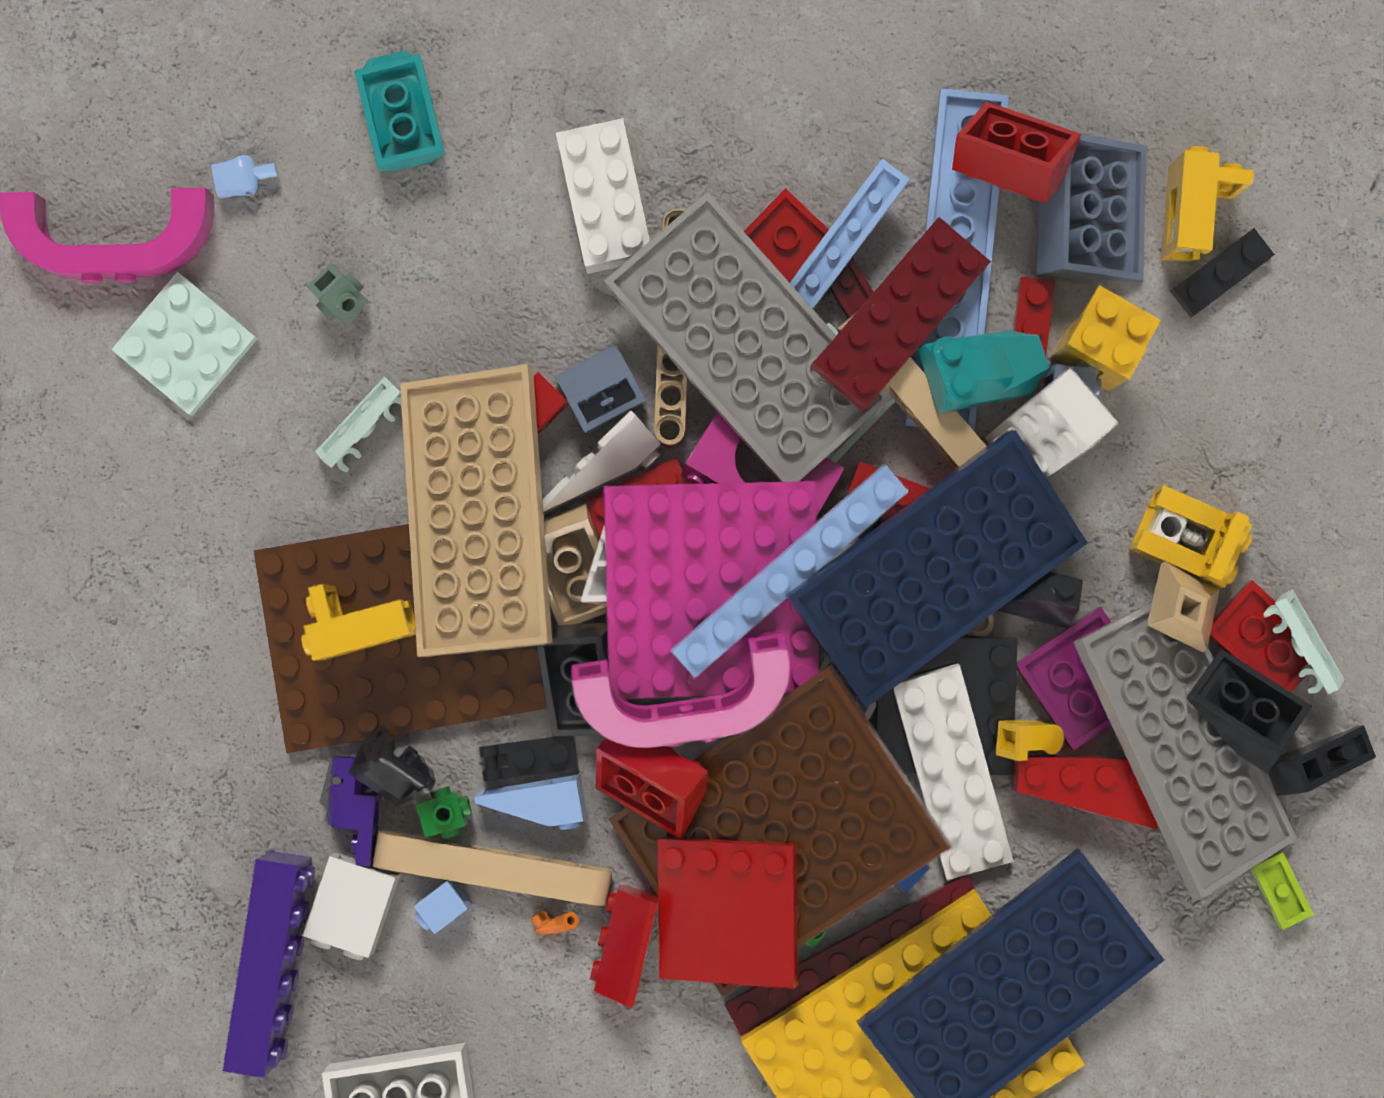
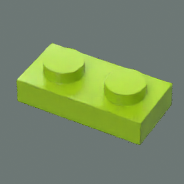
(1281, 890)

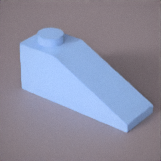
(544, 801)

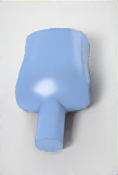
(240, 176)

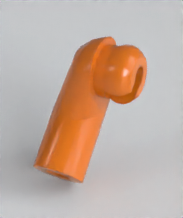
(559, 924)

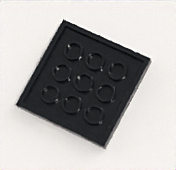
(990, 681)

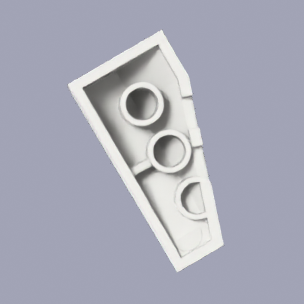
(619, 454)

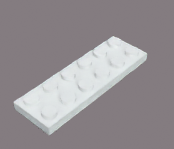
(953, 770)

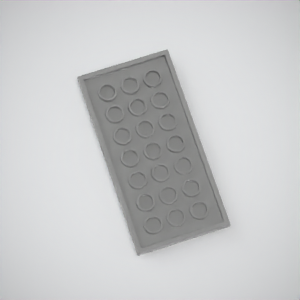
(740, 338)
(1204, 796)

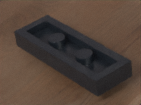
(1222, 272)

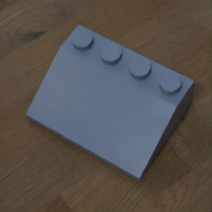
(1097, 215)

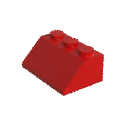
(1015, 151)
(652, 783)
(624, 944)

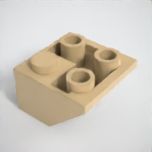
(1183, 606)

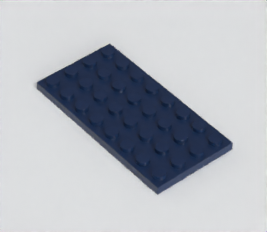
(937, 568)
(1012, 986)

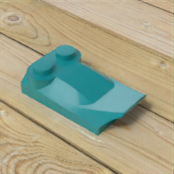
(399, 111)
(982, 368)

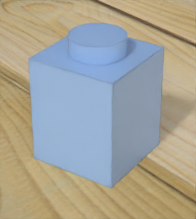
(441, 906)

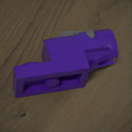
(351, 808)

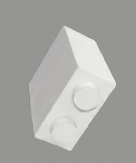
(350, 906)

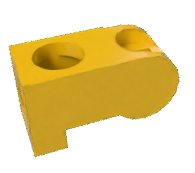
(1020, 736)

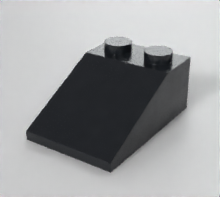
(570, 646)
(1247, 709)

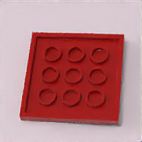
(728, 912)

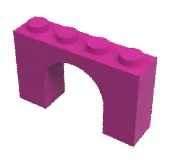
(715, 462)

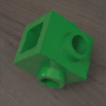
(432, 816)

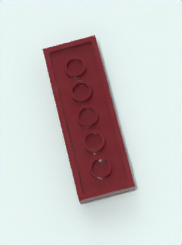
(900, 314)

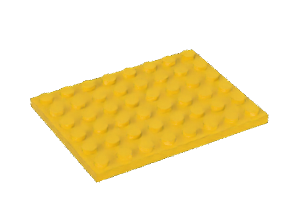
(823, 1052)

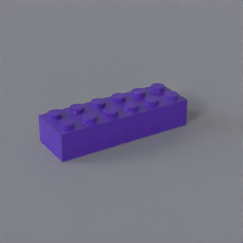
(268, 964)

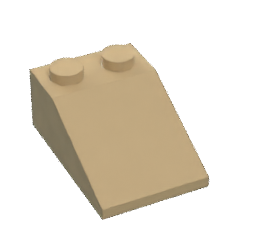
(570, 551)

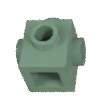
(338, 294)

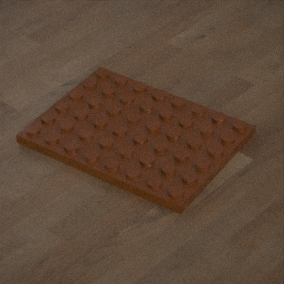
(384, 684)
(816, 781)

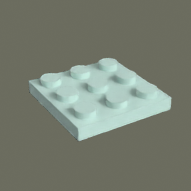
(184, 344)

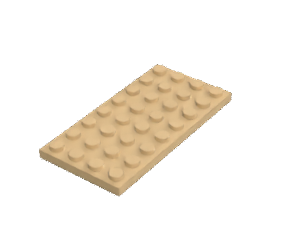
(475, 512)

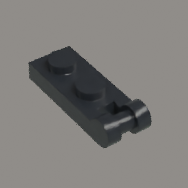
(530, 757)

